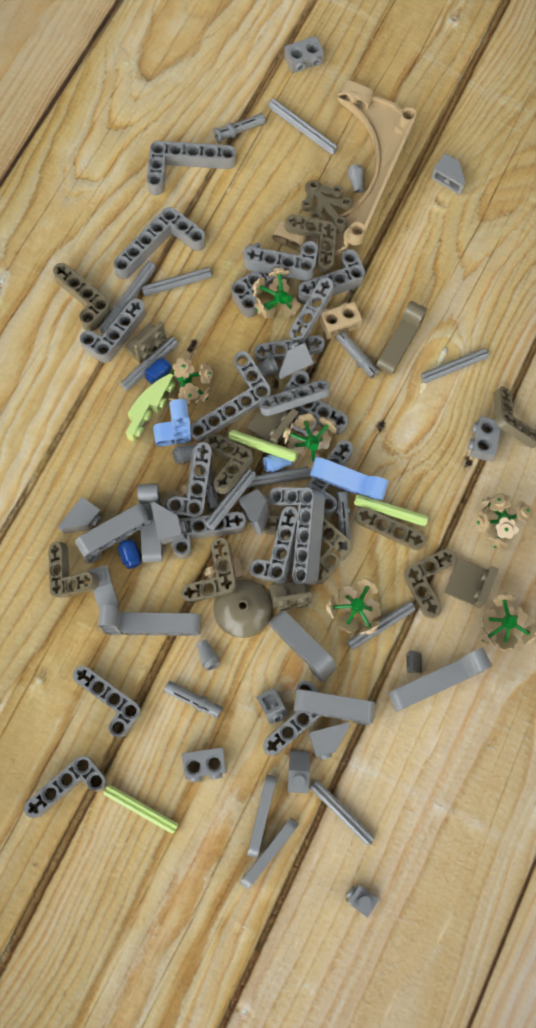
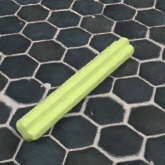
(263, 445)
(391, 510)
(141, 809)

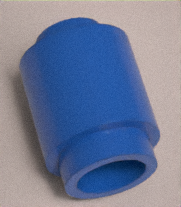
(157, 370)
(129, 553)

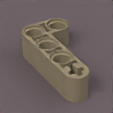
(79, 293)
(402, 337)

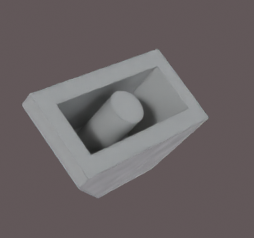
(449, 174)
(294, 360)
(255, 509)
(81, 517)
(168, 524)
(105, 592)
(327, 740)
(298, 772)

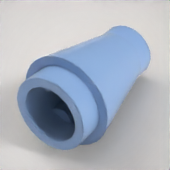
(274, 463)

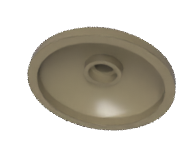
(247, 621)

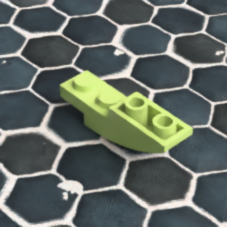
(151, 399)

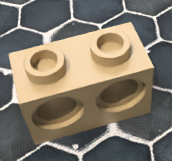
(342, 322)

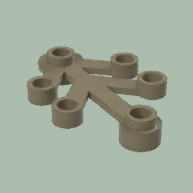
(315, 189)

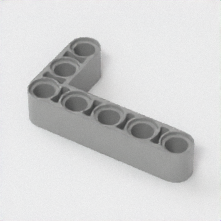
(185, 155)
(156, 239)
(235, 403)
(308, 531)
(115, 622)
(441, 679)

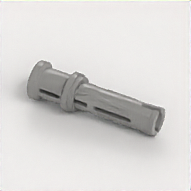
(231, 129)

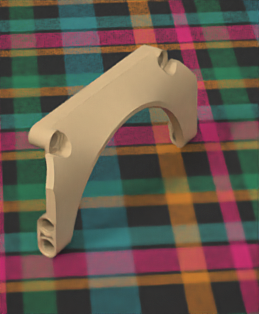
(389, 131)

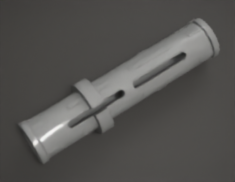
(363, 361)
(211, 494)
(342, 498)
(193, 699)

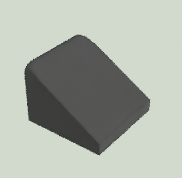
(414, 662)

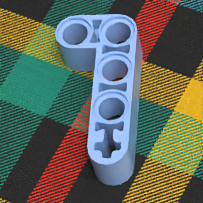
(178, 429)
(348, 479)

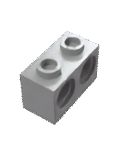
(303, 54)
(489, 440)
(204, 758)

